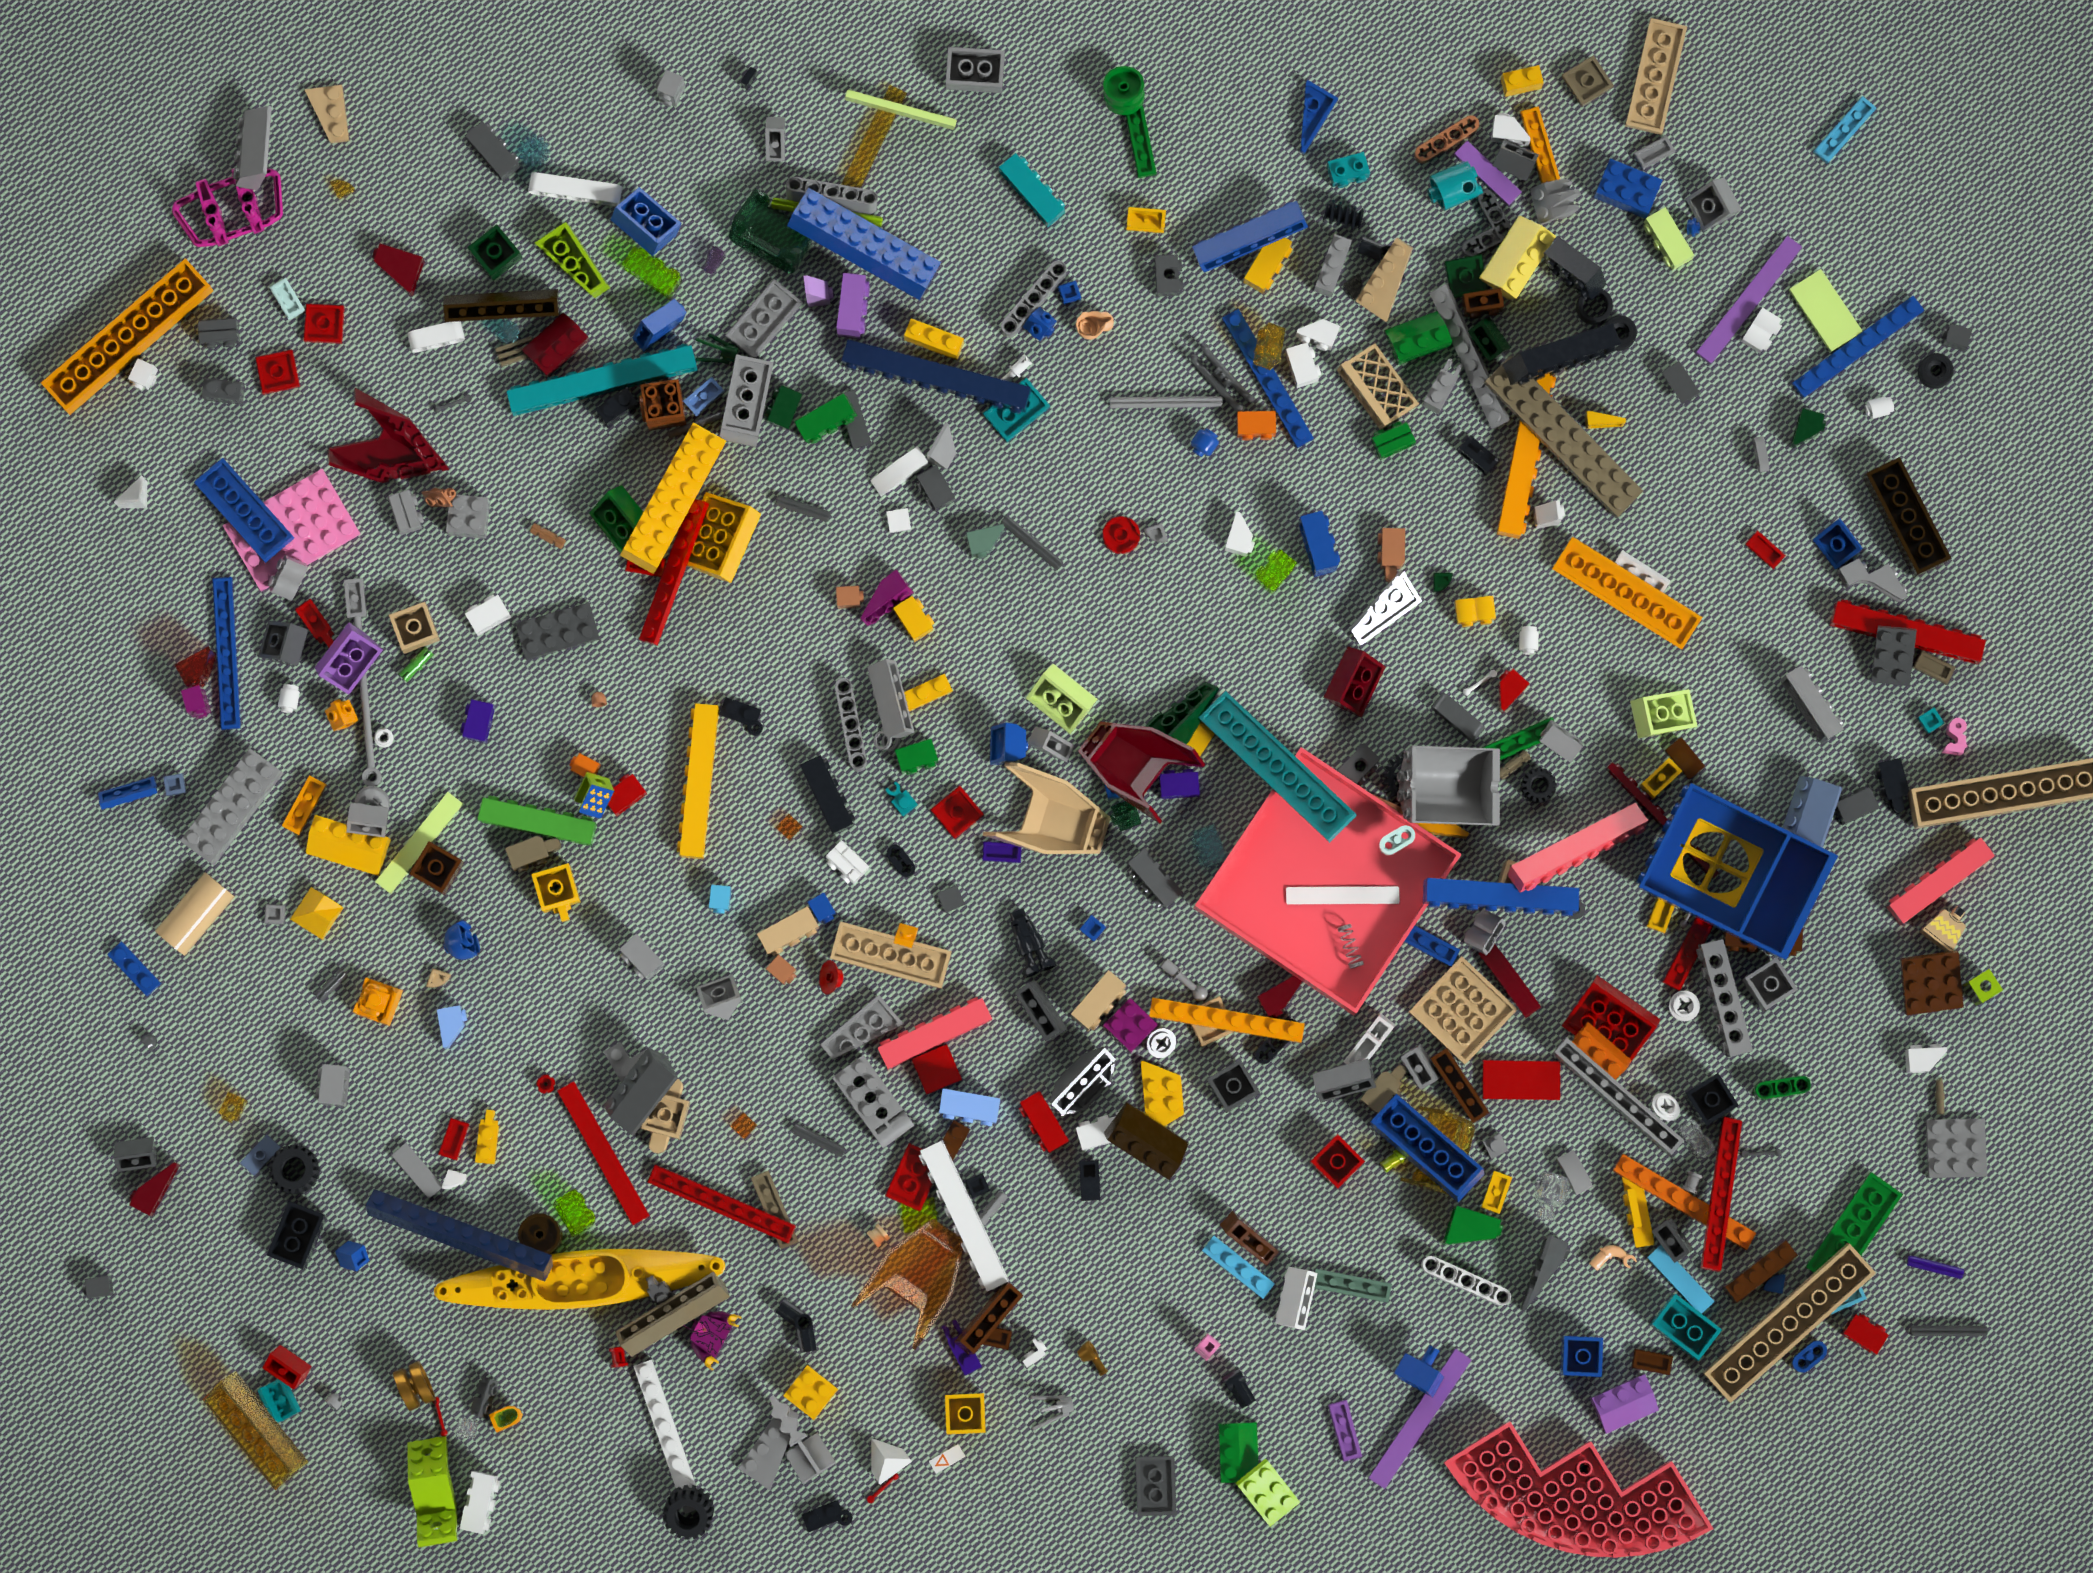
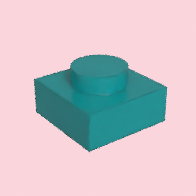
(1930, 720)

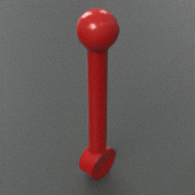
(444, 1432)
(870, 1499)

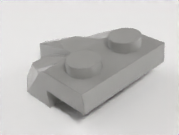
(1554, 200)

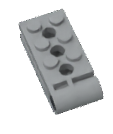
(747, 430)
(885, 1129)

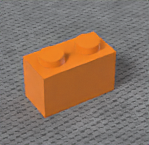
(1256, 424)

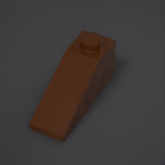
(1249, 1238)

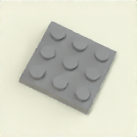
(1956, 1148)

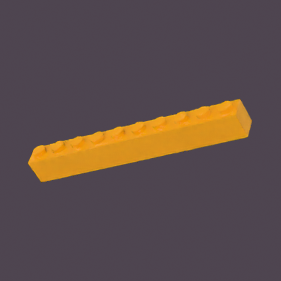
(1520, 476)

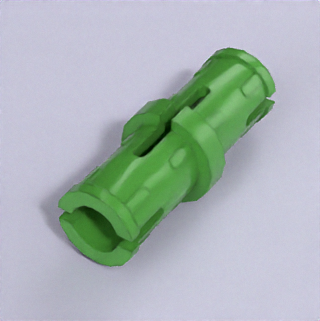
(416, 664)

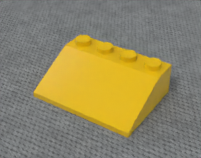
(723, 537)

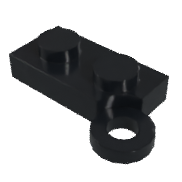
(742, 714)
(825, 1515)

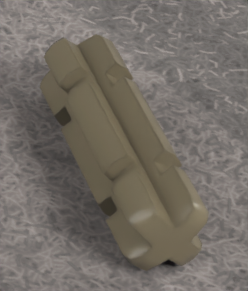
(1514, 764)

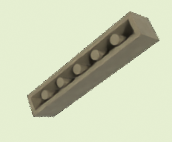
(672, 1314)

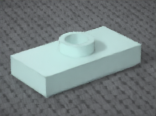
(287, 299)

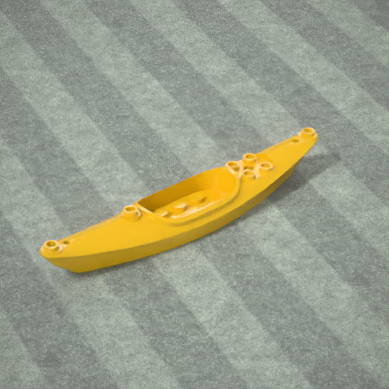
(580, 1279)

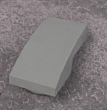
(1575, 1172)

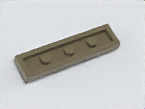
(772, 1202)

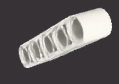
(575, 189)
(1476, 1281)

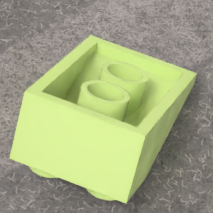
(1663, 713)

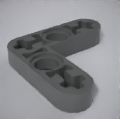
(1493, 232)

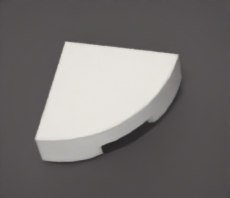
(453, 1179)

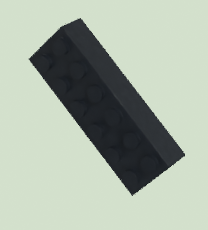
(1562, 354)

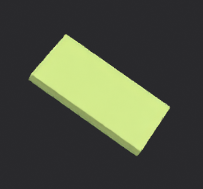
(1825, 311)

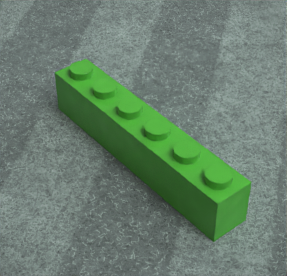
(536, 821)

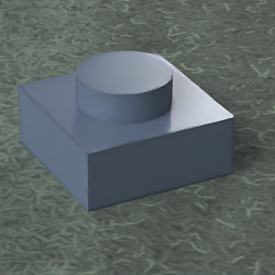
(174, 784)

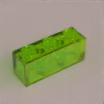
(652, 272)

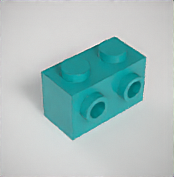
(1348, 170)

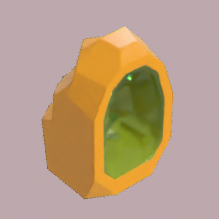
(505, 1418)

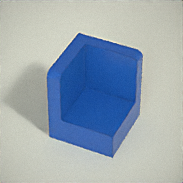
(352, 1255)

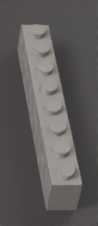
(1618, 1097)

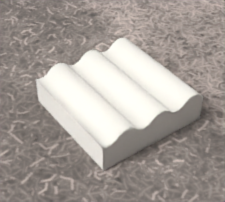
(898, 520)

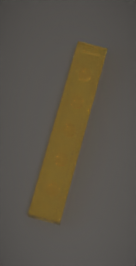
(872, 141)

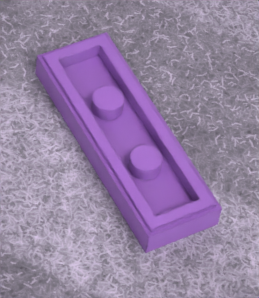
(1344, 1430)

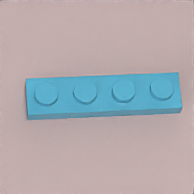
(1238, 1267)

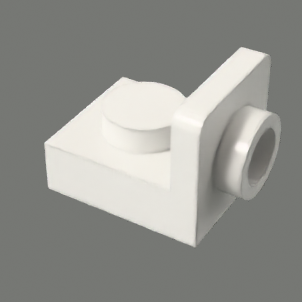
(1032, 1356)

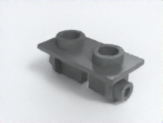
(488, 1389)

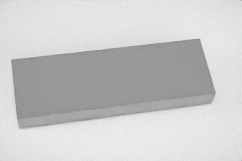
(417, 1170)

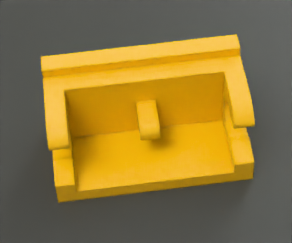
(1146, 220)

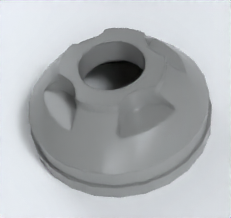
(373, 795)

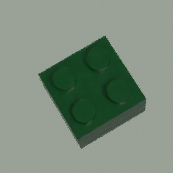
(495, 252)

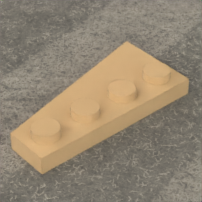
(1382, 287)

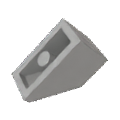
(775, 138)
(1050, 744)

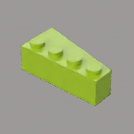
(570, 254)

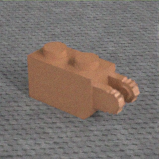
(1392, 551)

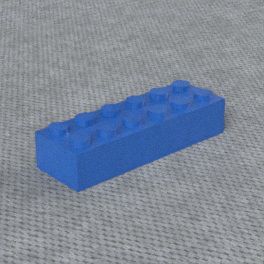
(1427, 1148)

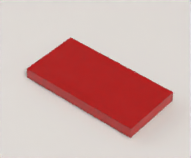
(1521, 1080)

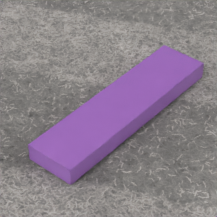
(1488, 174)

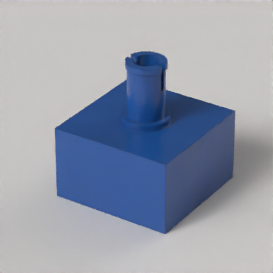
(1420, 1372)

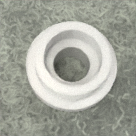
(377, 738)

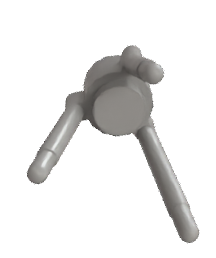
(1064, 1405)

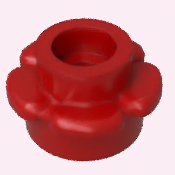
(540, 1084)

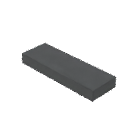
(857, 429)

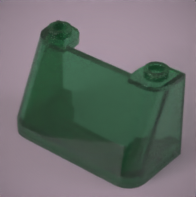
(766, 233)

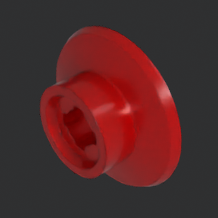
(830, 977)

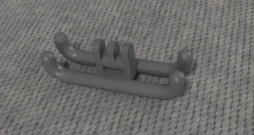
(1221, 379)

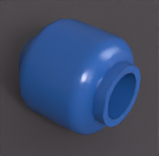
(1204, 442)

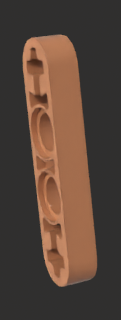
(1445, 137)

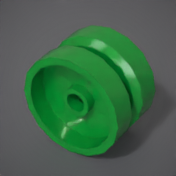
(1123, 90)

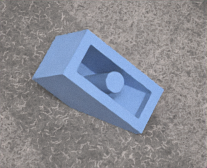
(451, 1023)

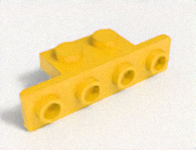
(1637, 1214)

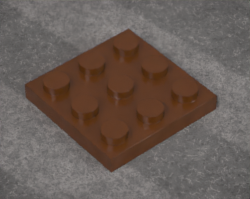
(1931, 982)

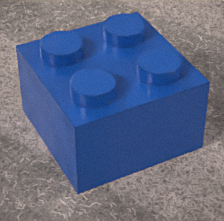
(1581, 1356)

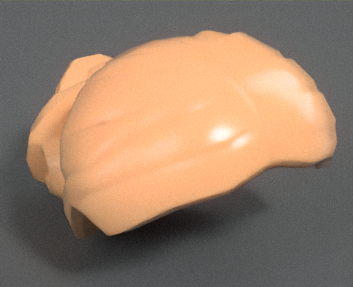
(1093, 323)

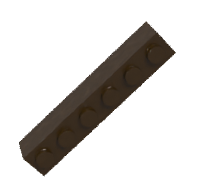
(501, 305)

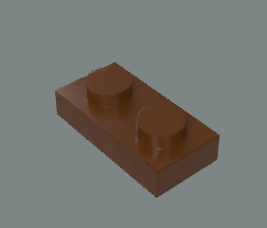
(955, 1137)

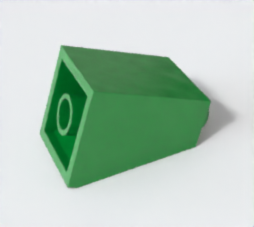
(1471, 1226)

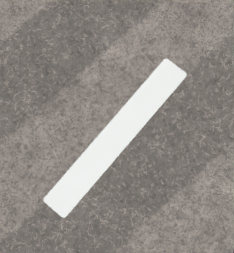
(1343, 895)

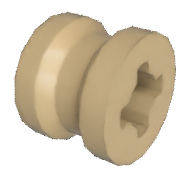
(878, 1235)

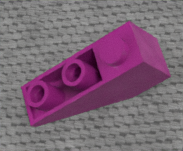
(888, 594)

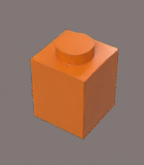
(583, 764)

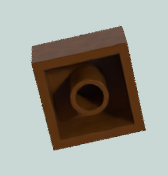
(436, 868)

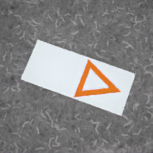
(947, 1458)

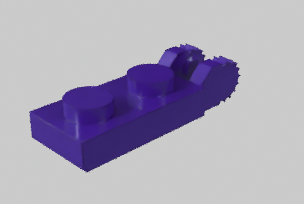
(967, 1362)

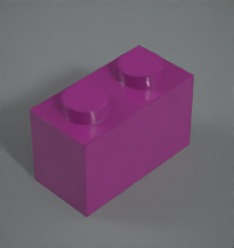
(196, 702)

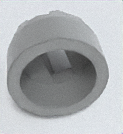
(334, 1401)

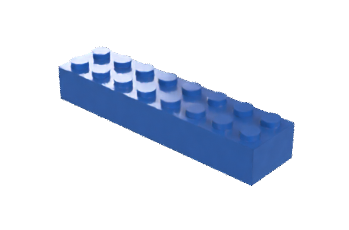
(864, 243)

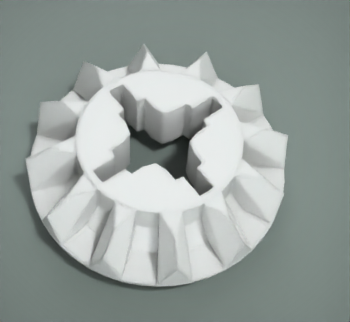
(1693, 1008)
(1669, 1102)

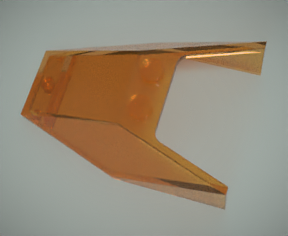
(920, 1272)

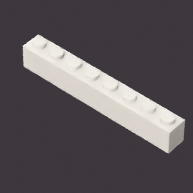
(964, 1215)

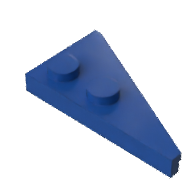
(1317, 107)

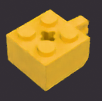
(562, 900)

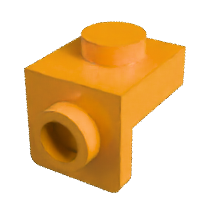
(905, 935)

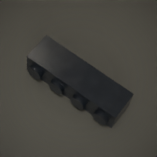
(827, 795)

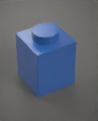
(822, 908)

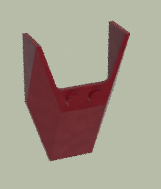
(1132, 758)

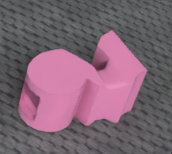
(1955, 731)
(1207, 1347)

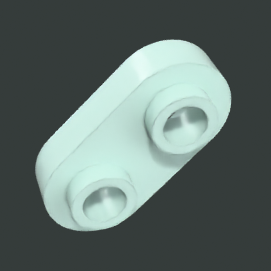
(1396, 840)

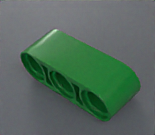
(1791, 1088)

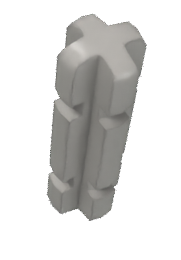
(992, 1207)

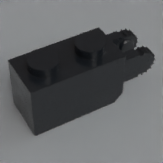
(1892, 783)

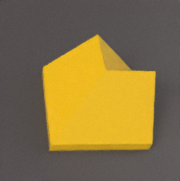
(316, 913)

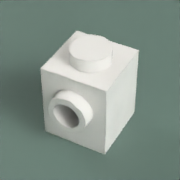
(143, 375)

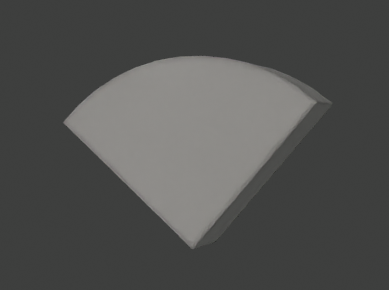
(1156, 533)

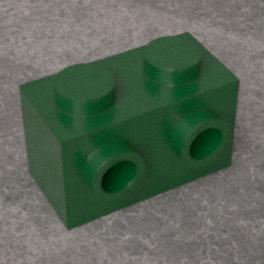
(1489, 339)
(782, 407)

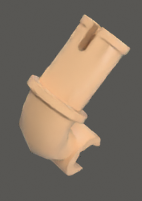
(1607, 1253)

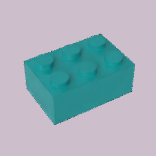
(1685, 1327)

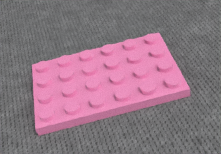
(313, 517)

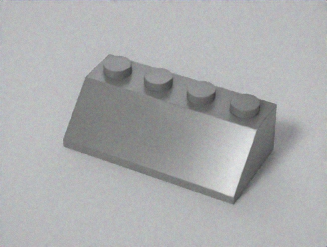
(252, 147)
(1811, 704)

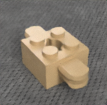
(667, 1119)

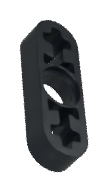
(1270, 1055)

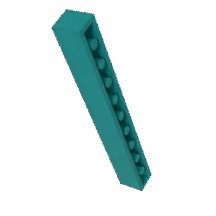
(602, 380)

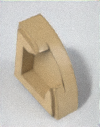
(437, 978)

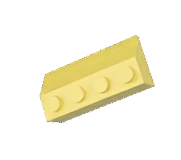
(1517, 257)

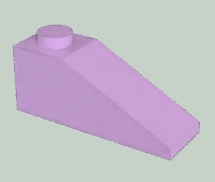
(817, 291)

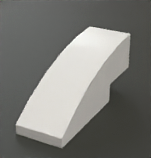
(899, 471)
(1371, 1039)

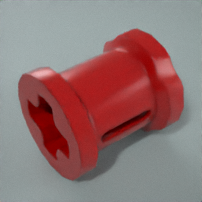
(618, 1357)

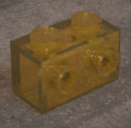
(1269, 346)

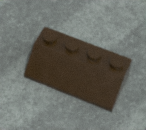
(1147, 1140)

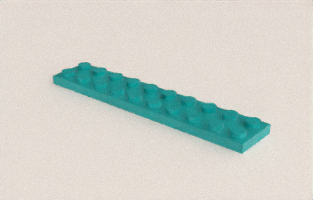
(1277, 766)

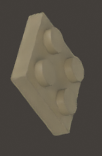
(1587, 81)

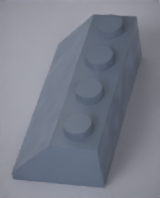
(1812, 809)

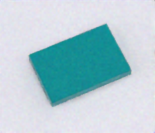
(1009, 423)

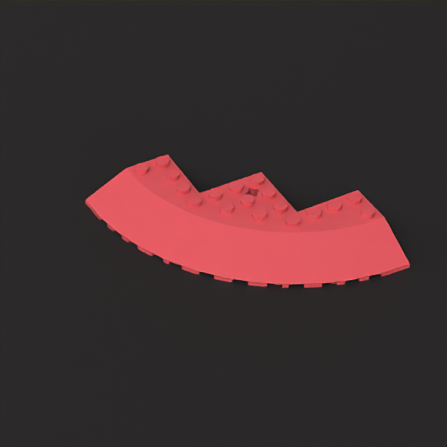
(1577, 1508)

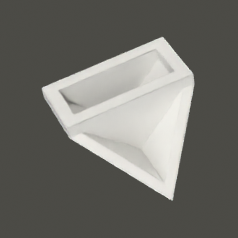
(134, 496)
(886, 1460)

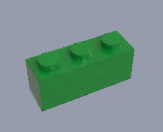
(826, 419)

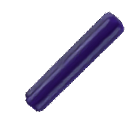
(1936, 1267)

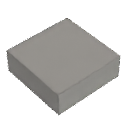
(274, 914)

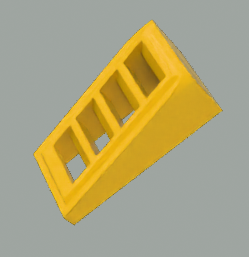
(1600, 420)

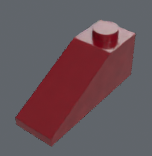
(1278, 997)
(152, 1192)

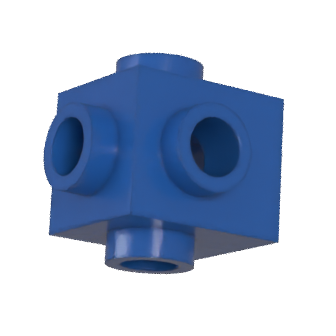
(1040, 324)

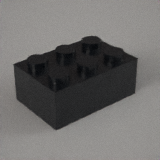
(1574, 269)
(297, 1235)

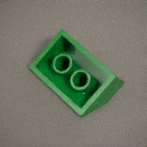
(1418, 337)
(617, 516)
(1237, 1450)

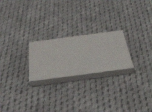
(763, 319)

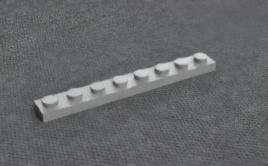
(1469, 355)

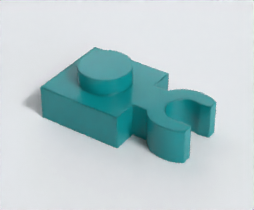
(903, 801)

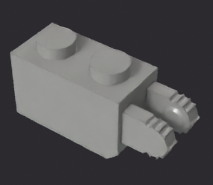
(1441, 388)

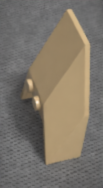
(1056, 818)

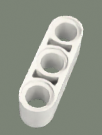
(435, 336)

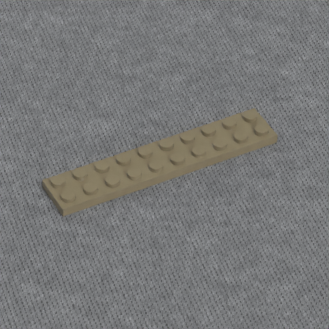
(1566, 441)

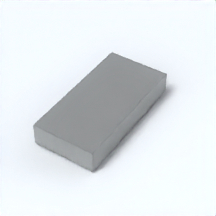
(1654, 152)

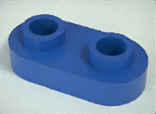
(1809, 1357)

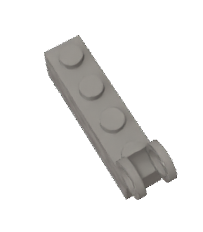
(890, 703)

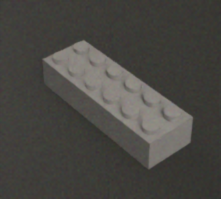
(231, 806)

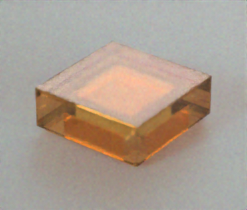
(789, 827)
(743, 1125)

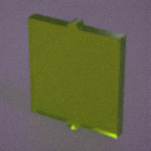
(914, 1219)

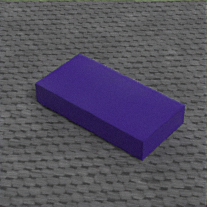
(1001, 852)

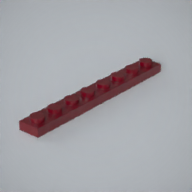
(1655, 812)

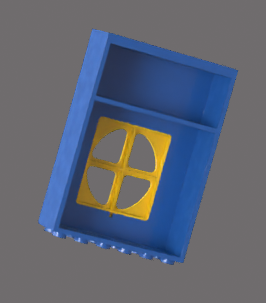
(1773, 893)

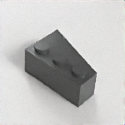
(1154, 879)

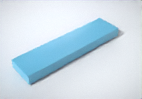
(1844, 130)
(1680, 1279)

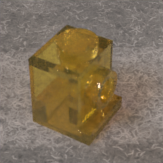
(239, 1104)

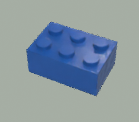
(1628, 188)
(645, 221)
(1319, 543)

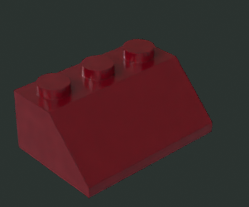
(555, 344)
(1354, 681)

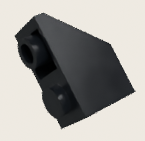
(1089, 1180)

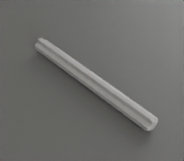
(1166, 402)

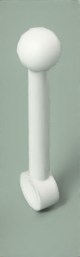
(1492, 674)

